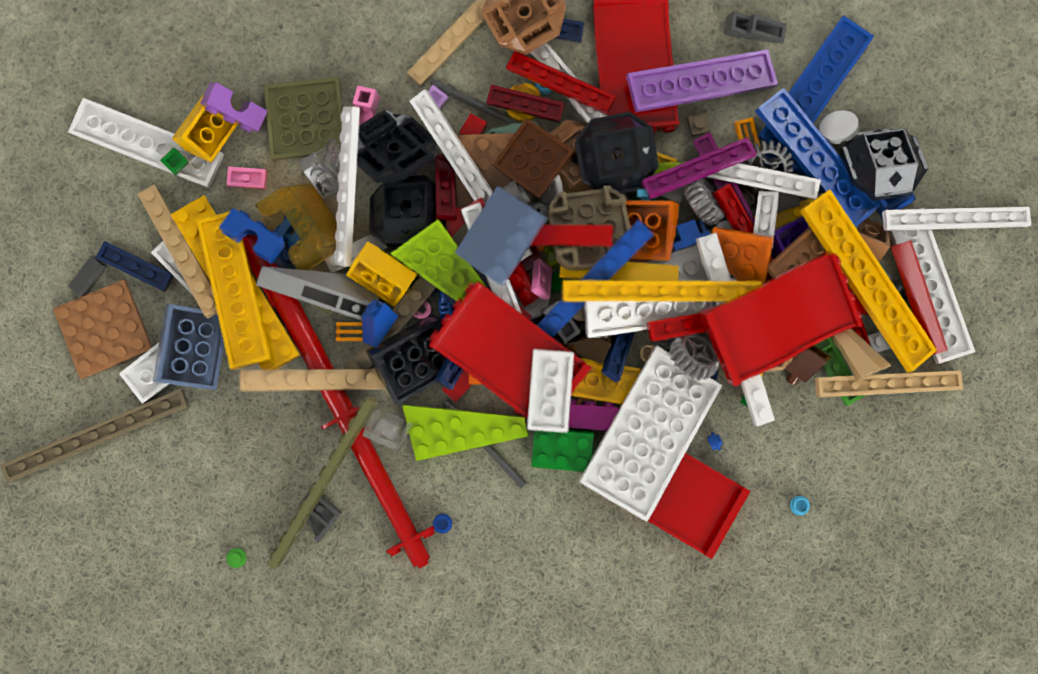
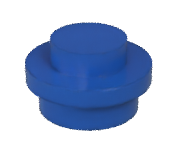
(715, 441)
(442, 523)

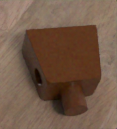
(806, 364)

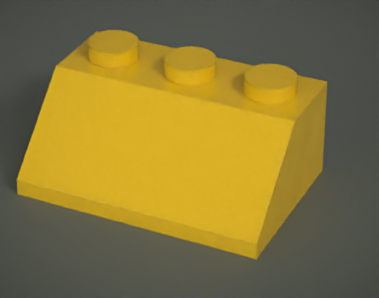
(203, 133)
(381, 274)

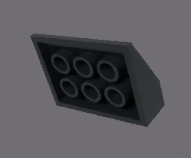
(407, 361)

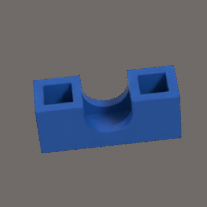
(239, 225)

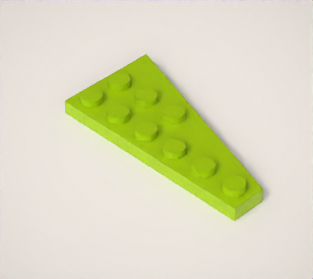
(434, 258)
(455, 430)

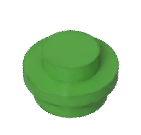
(236, 558)

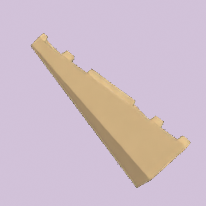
(859, 354)

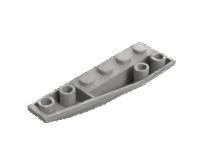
(322, 289)

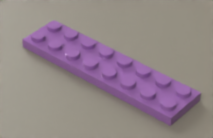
(701, 80)

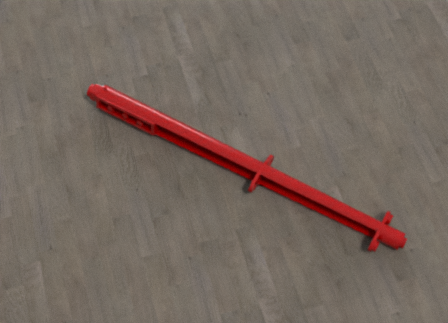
(343, 411)

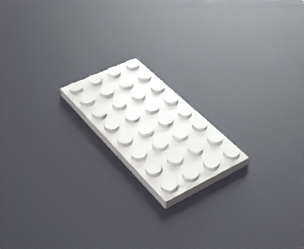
(649, 435)

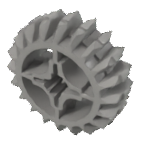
(774, 162)
(703, 202)
(694, 356)

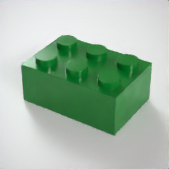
(562, 449)

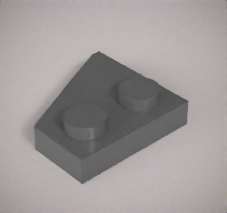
(322, 517)

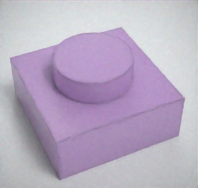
(438, 96)

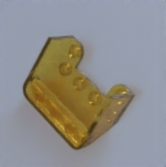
(309, 219)

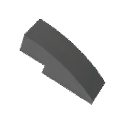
(754, 28)

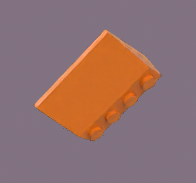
(661, 220)

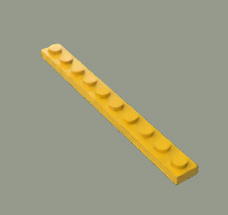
(655, 290)

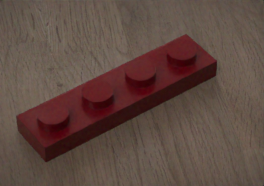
(525, 103)
(444, 189)

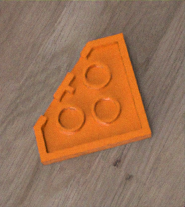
(745, 253)

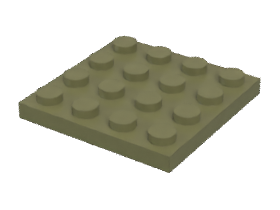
(303, 116)

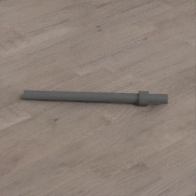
(450, 91)
(495, 455)

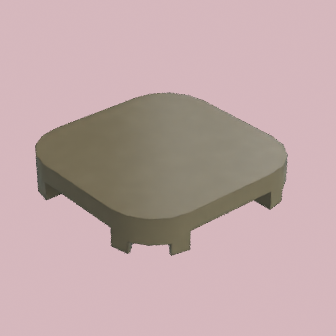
(588, 208)

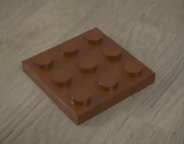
(533, 158)

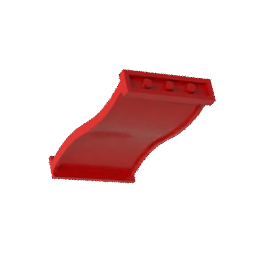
(629, 40)
(781, 318)
(497, 345)
(699, 506)

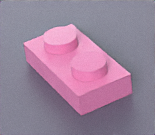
(247, 178)
(541, 279)

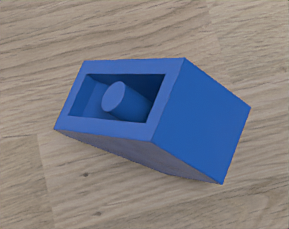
(377, 322)

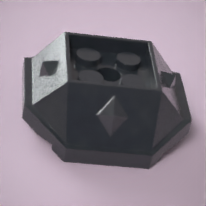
(622, 132)
(393, 147)
(884, 163)
(387, 215)

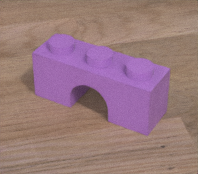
(218, 99)

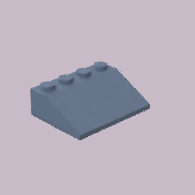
(500, 236)
(189, 348)

